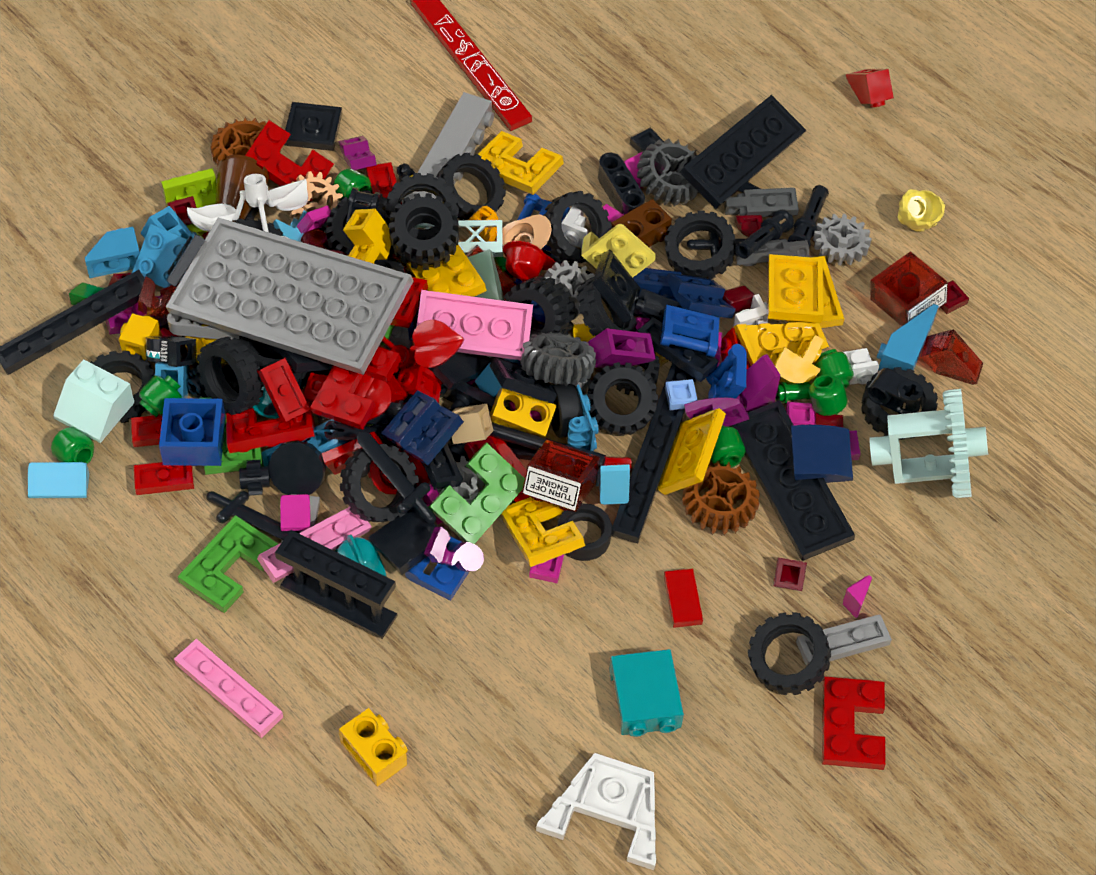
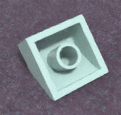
(93, 401)

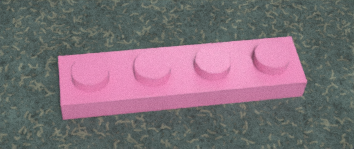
(329, 533)
(228, 688)

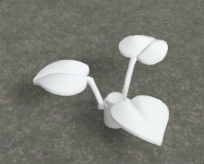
(256, 194)

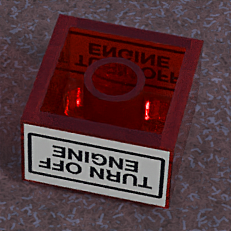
(907, 289)
(560, 475)

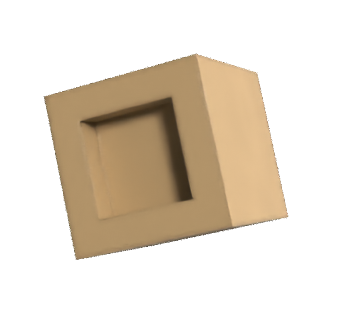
(476, 424)

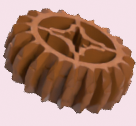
(235, 139)
(716, 506)

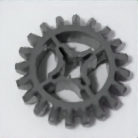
(665, 180)
(558, 358)

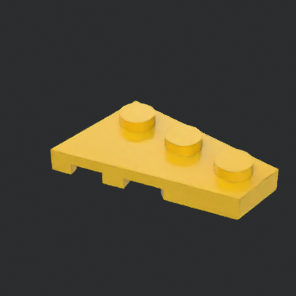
(766, 337)

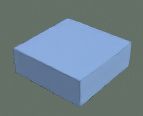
(680, 393)

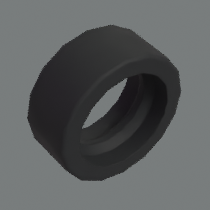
(567, 408)
(595, 515)

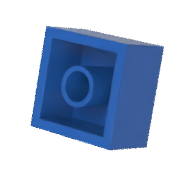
(192, 432)

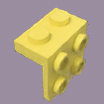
(624, 244)

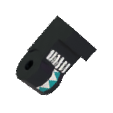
(167, 350)

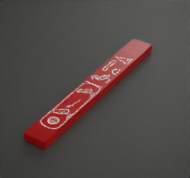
(473, 63)

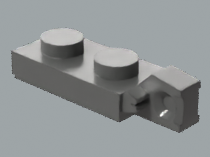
(763, 202)
(775, 247)

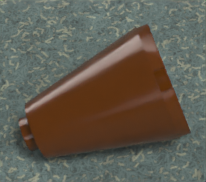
(231, 180)

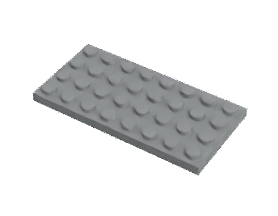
(290, 295)

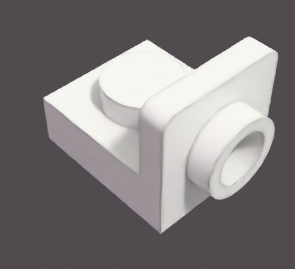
(574, 228)
(756, 315)
(862, 366)

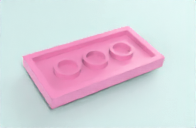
(486, 325)

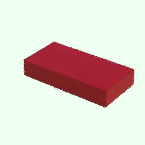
(683, 598)

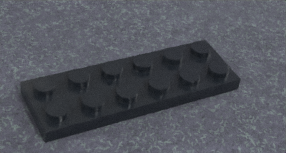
(742, 151)
(802, 506)

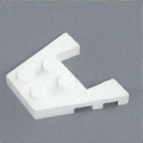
(612, 794)

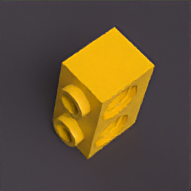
(521, 417)
(367, 749)

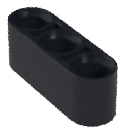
(619, 183)

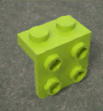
(198, 184)

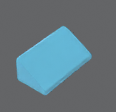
(58, 480)

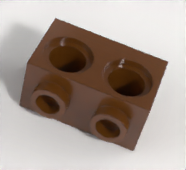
(647, 223)

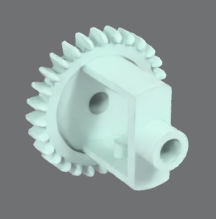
(966, 443)

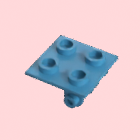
(158, 254)
(583, 428)

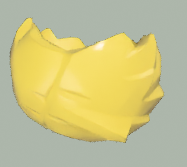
(920, 209)

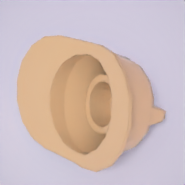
(532, 229)

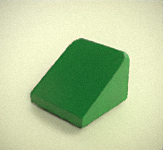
(82, 292)

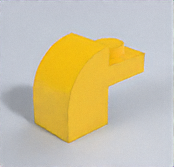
(369, 235)
(798, 367)

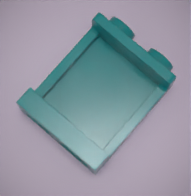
(647, 692)

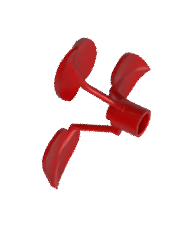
(433, 346)

